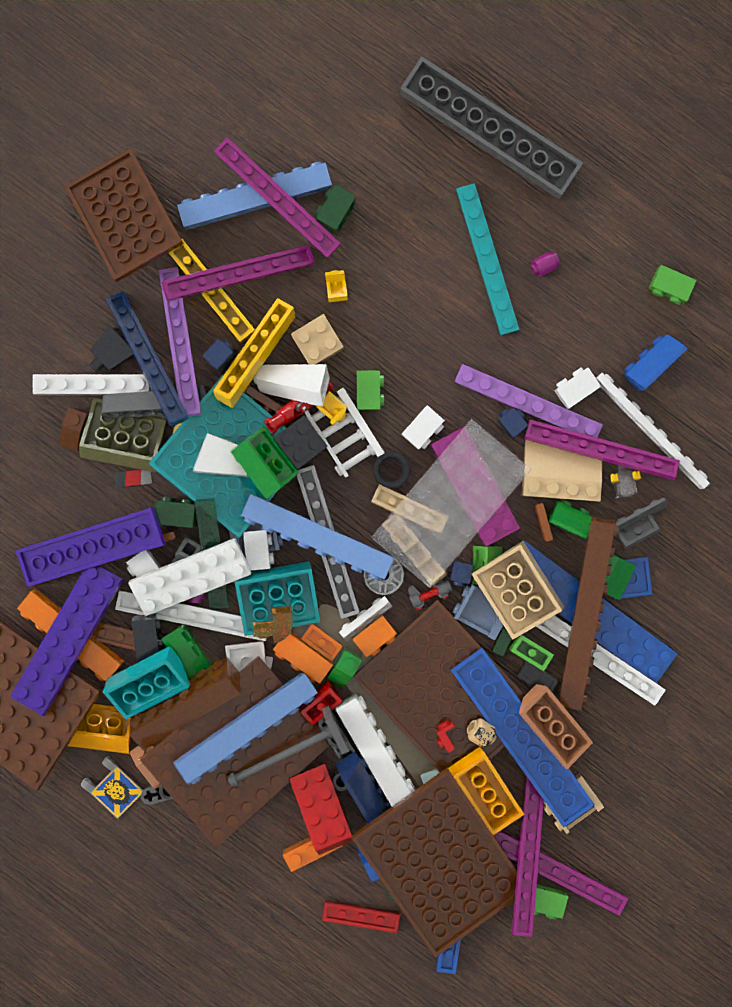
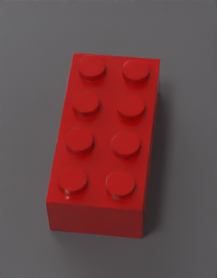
(321, 809)

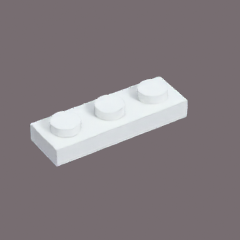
(365, 618)

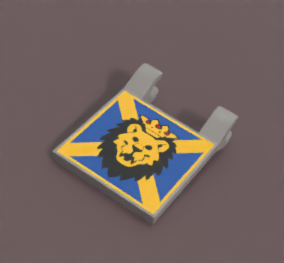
(116, 790)

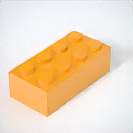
(486, 790)

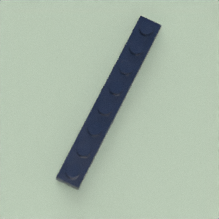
(147, 359)

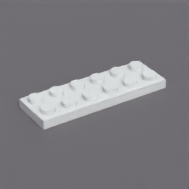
(190, 577)

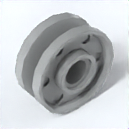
(389, 585)

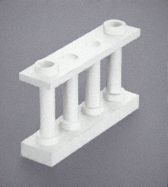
(363, 432)

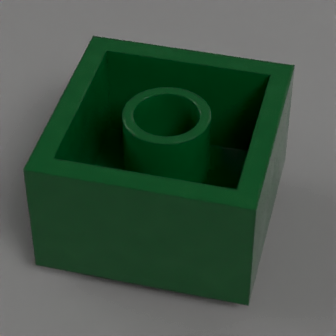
(336, 209)
(176, 513)

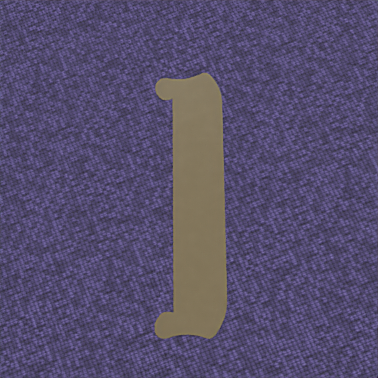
(406, 751)

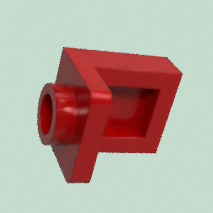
(444, 740)

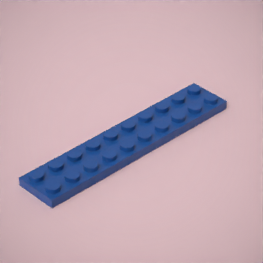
(617, 631)
(501, 710)

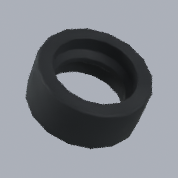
(391, 455)

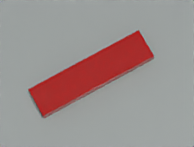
(361, 916)

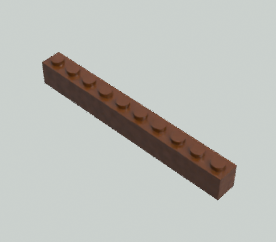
(586, 612)

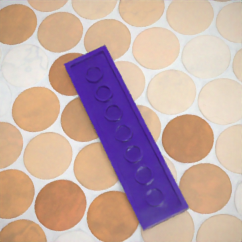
(90, 547)
(66, 639)

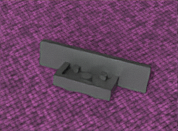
(640, 524)

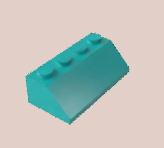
(146, 683)

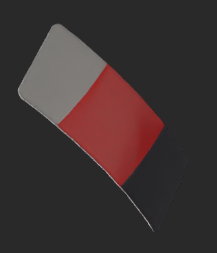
(132, 478)

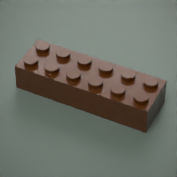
(206, 692)

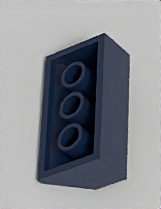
(362, 787)

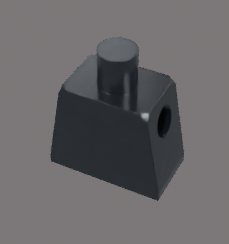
(110, 351)

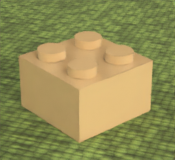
(317, 341)

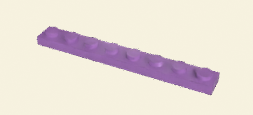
(181, 348)
(526, 402)

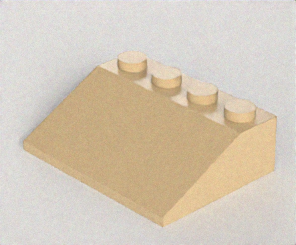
(560, 474)
(518, 590)

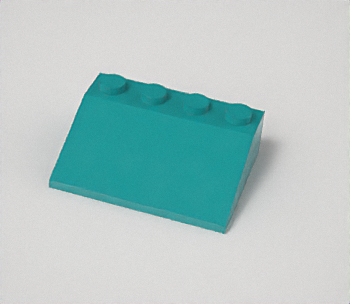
(277, 587)

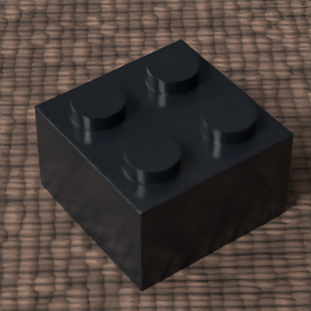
(300, 442)

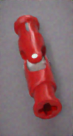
(287, 414)

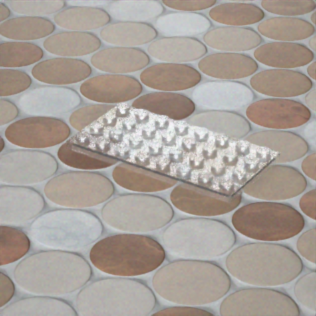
(451, 503)

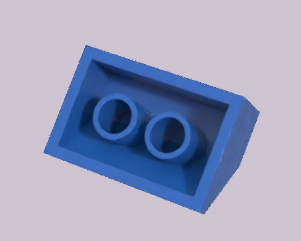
(653, 362)

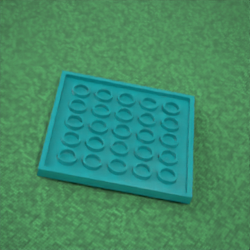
(180, 452)

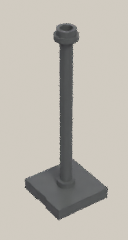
(331, 731)

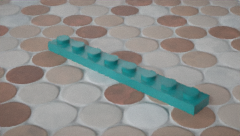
(487, 259)

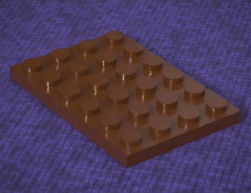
(123, 215)

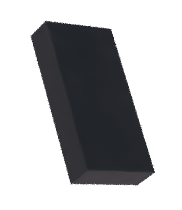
(534, 675)

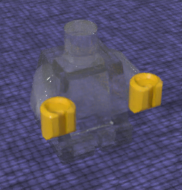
(625, 483)

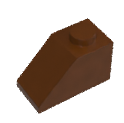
(73, 428)

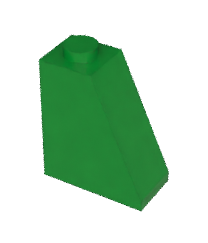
(344, 668)

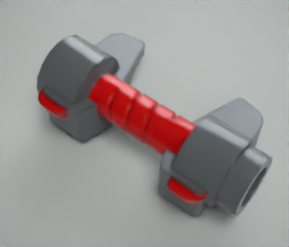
(440, 588)

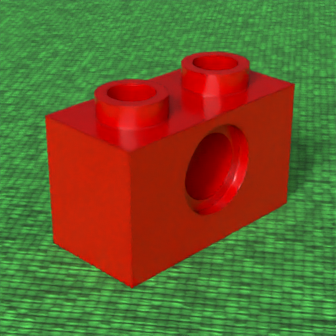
(326, 696)

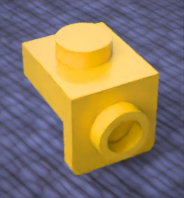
(336, 286)
(333, 408)

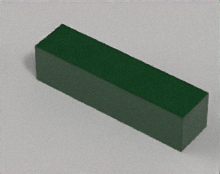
(501, 642)

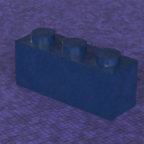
(220, 355)

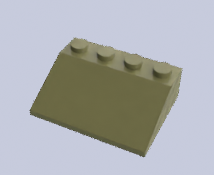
(122, 441)

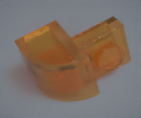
(278, 628)

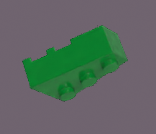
(187, 650)

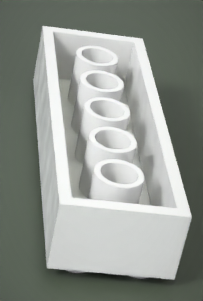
(373, 748)

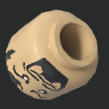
(481, 732)

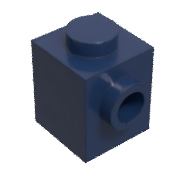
(512, 421)
(461, 573)

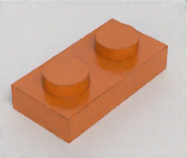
(321, 642)

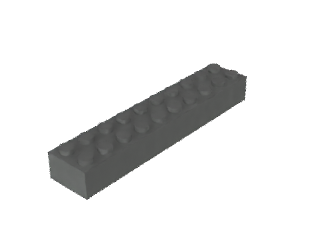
(490, 128)

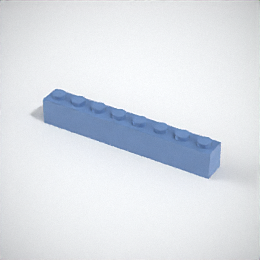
(245, 199)
(317, 536)
(244, 728)

